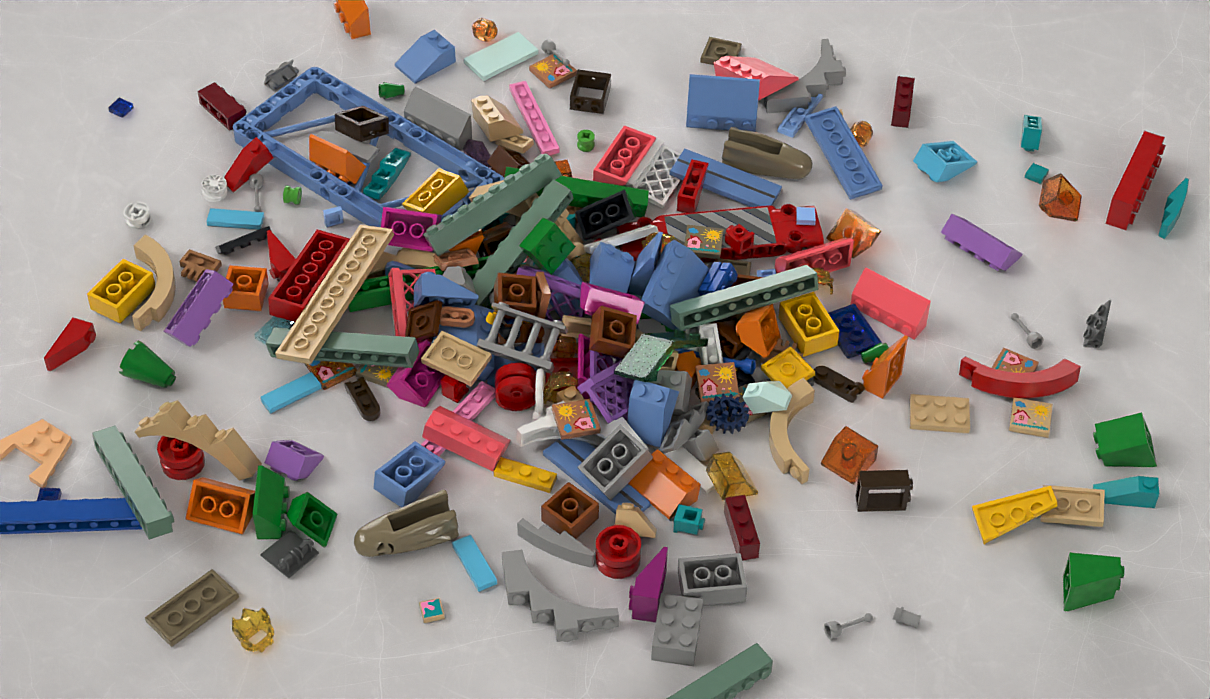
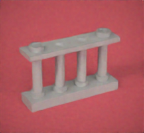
(525, 356)

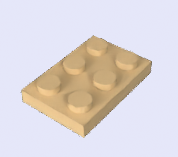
(456, 358)
(939, 413)
(1076, 506)

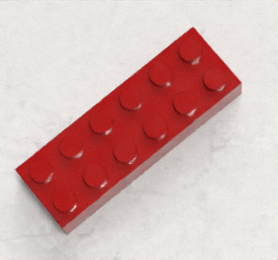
(1136, 180)
(305, 275)

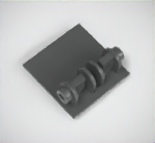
(1096, 326)
(290, 553)

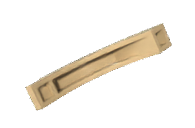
(160, 301)
(780, 446)

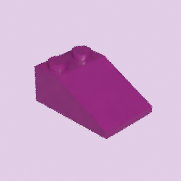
(648, 588)

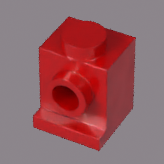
(739, 238)
(453, 388)

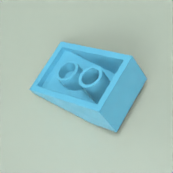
(943, 160)

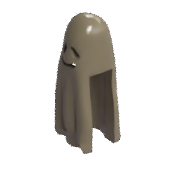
(764, 155)
(409, 528)

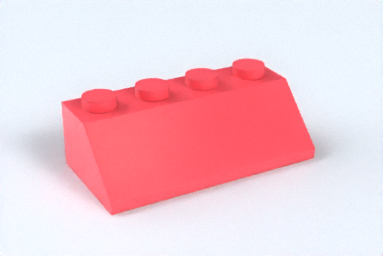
(623, 156)
(828, 256)
(891, 303)
(465, 438)

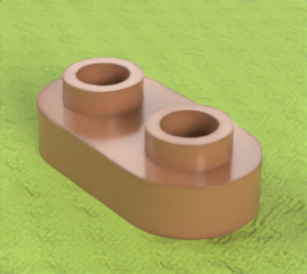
(457, 317)

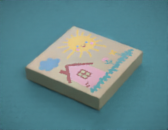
(1030, 417)

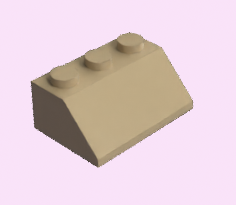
(494, 118)

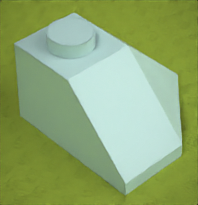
(767, 397)

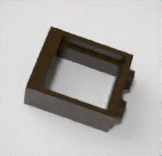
(584, 79)
(360, 122)
(883, 481)

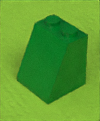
(1125, 442)
(1090, 579)

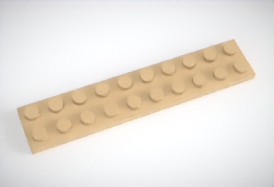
(334, 294)

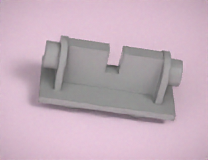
(285, 70)

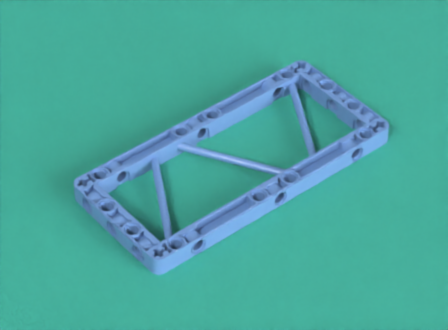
(327, 185)

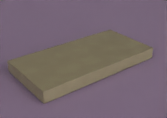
(191, 607)

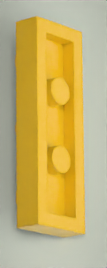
(525, 475)

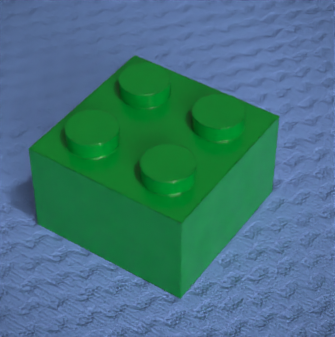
(547, 246)

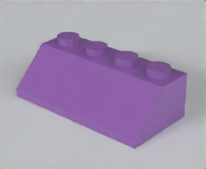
(980, 242)
(199, 307)

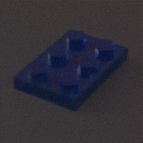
(854, 331)

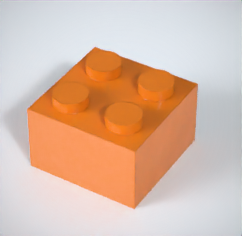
(248, 288)

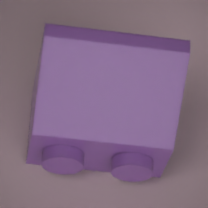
(292, 459)

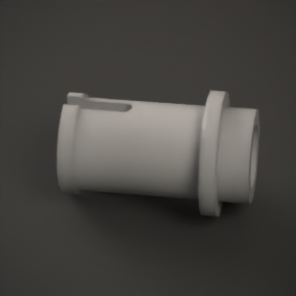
(906, 617)

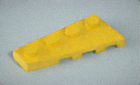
(1010, 512)

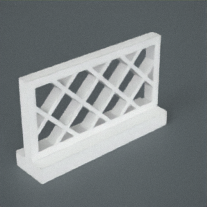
(644, 170)

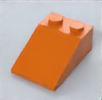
(886, 369)

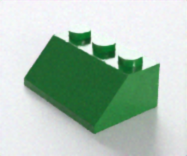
(270, 504)

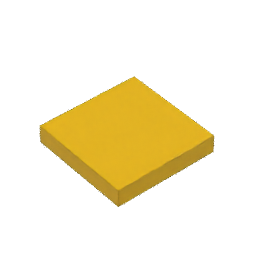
(787, 368)

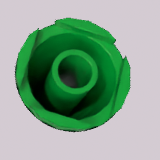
(146, 366)

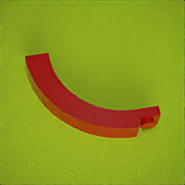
(1020, 384)

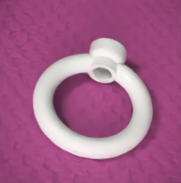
(540, 409)

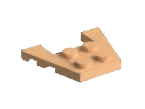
(41, 443)

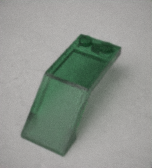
(653, 350)

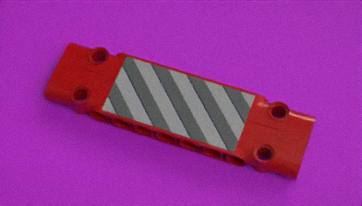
(773, 229)

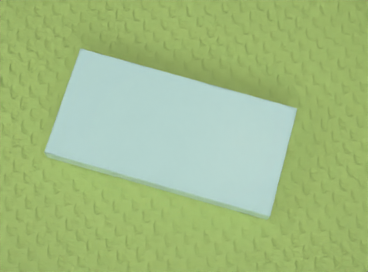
(500, 56)

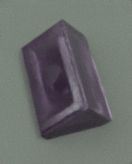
(477, 151)

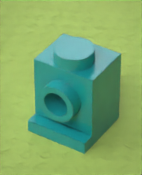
(688, 520)

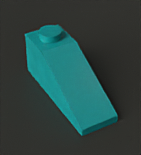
(1031, 132)
(1131, 491)

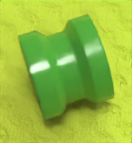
(585, 140)
(292, 195)

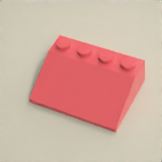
(770, 77)

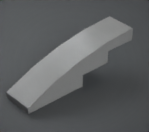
(361, 150)
(682, 430)
(560, 546)

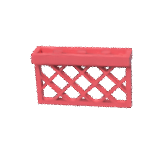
(398, 297)

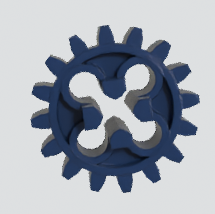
(736, 421)

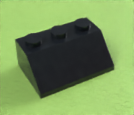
(605, 215)

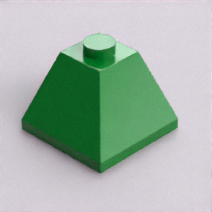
(312, 517)

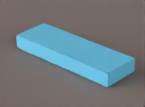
(235, 218)
(290, 392)
(474, 563)

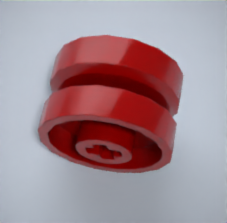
(515, 386)
(180, 459)
(618, 551)

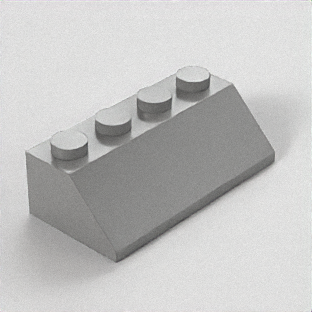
(439, 118)

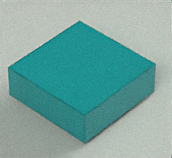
(1036, 173)

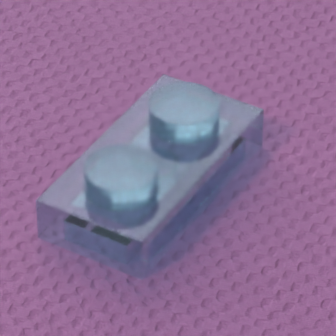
(264, 332)

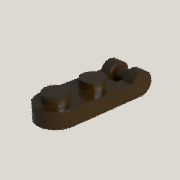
(837, 383)
(363, 399)

